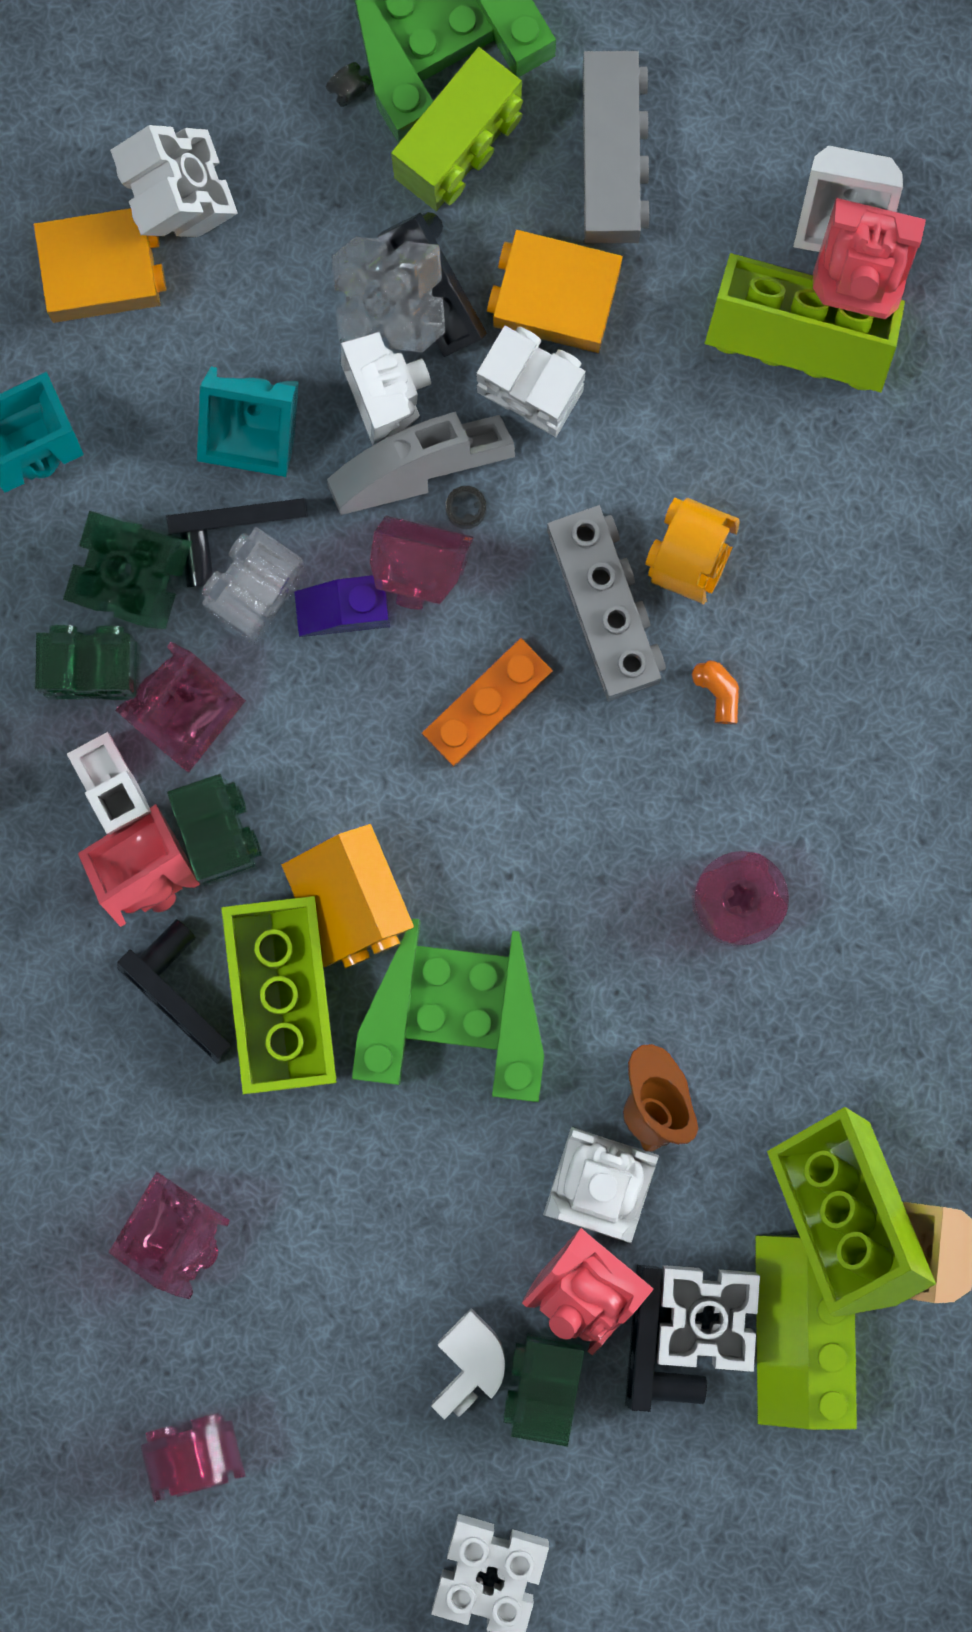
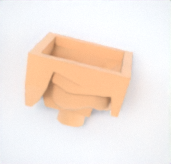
(947, 1246)

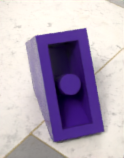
(341, 607)

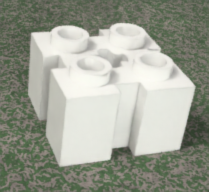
(173, 181)
(530, 379)
(725, 1340)
(475, 1549)

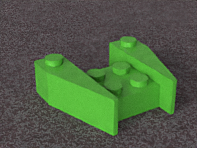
(422, 37)
(456, 1002)

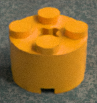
(692, 549)

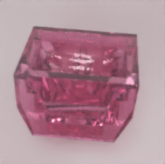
(417, 561)
(182, 707)
(169, 1237)

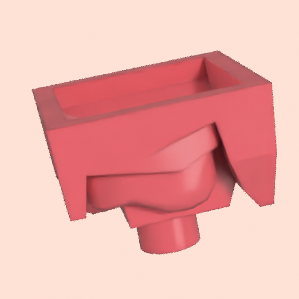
(866, 258)
(138, 867)
(586, 1291)

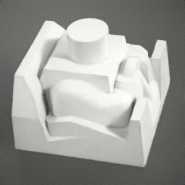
(847, 176)
(382, 385)
(601, 1185)

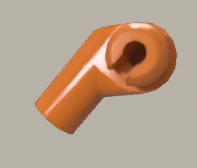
(722, 686)

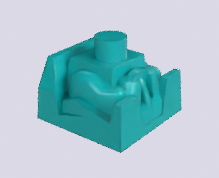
(247, 423)
(33, 433)

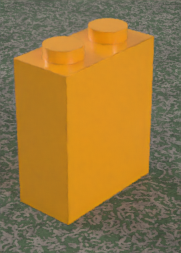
(97, 266)
(555, 290)
(353, 896)

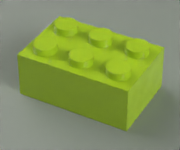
(458, 130)

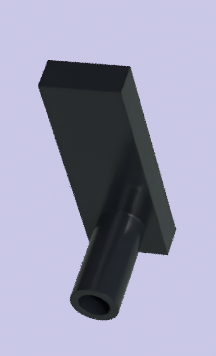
(460, 318)
(195, 526)
(145, 974)
(642, 1381)

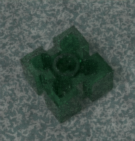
(103, 580)
(87, 665)
(213, 829)
(546, 1389)

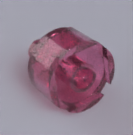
(749, 873)
(191, 1458)

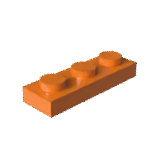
(487, 702)

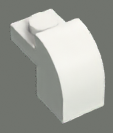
(109, 783)
(482, 1360)

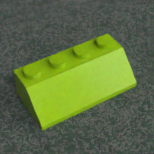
(782, 322)
(278, 995)
(850, 1215)
(801, 1349)

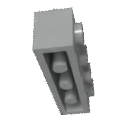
(613, 147)
(604, 602)

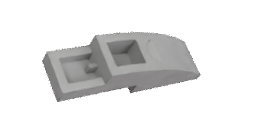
(406, 460)

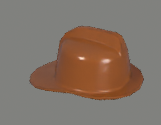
(660, 1100)

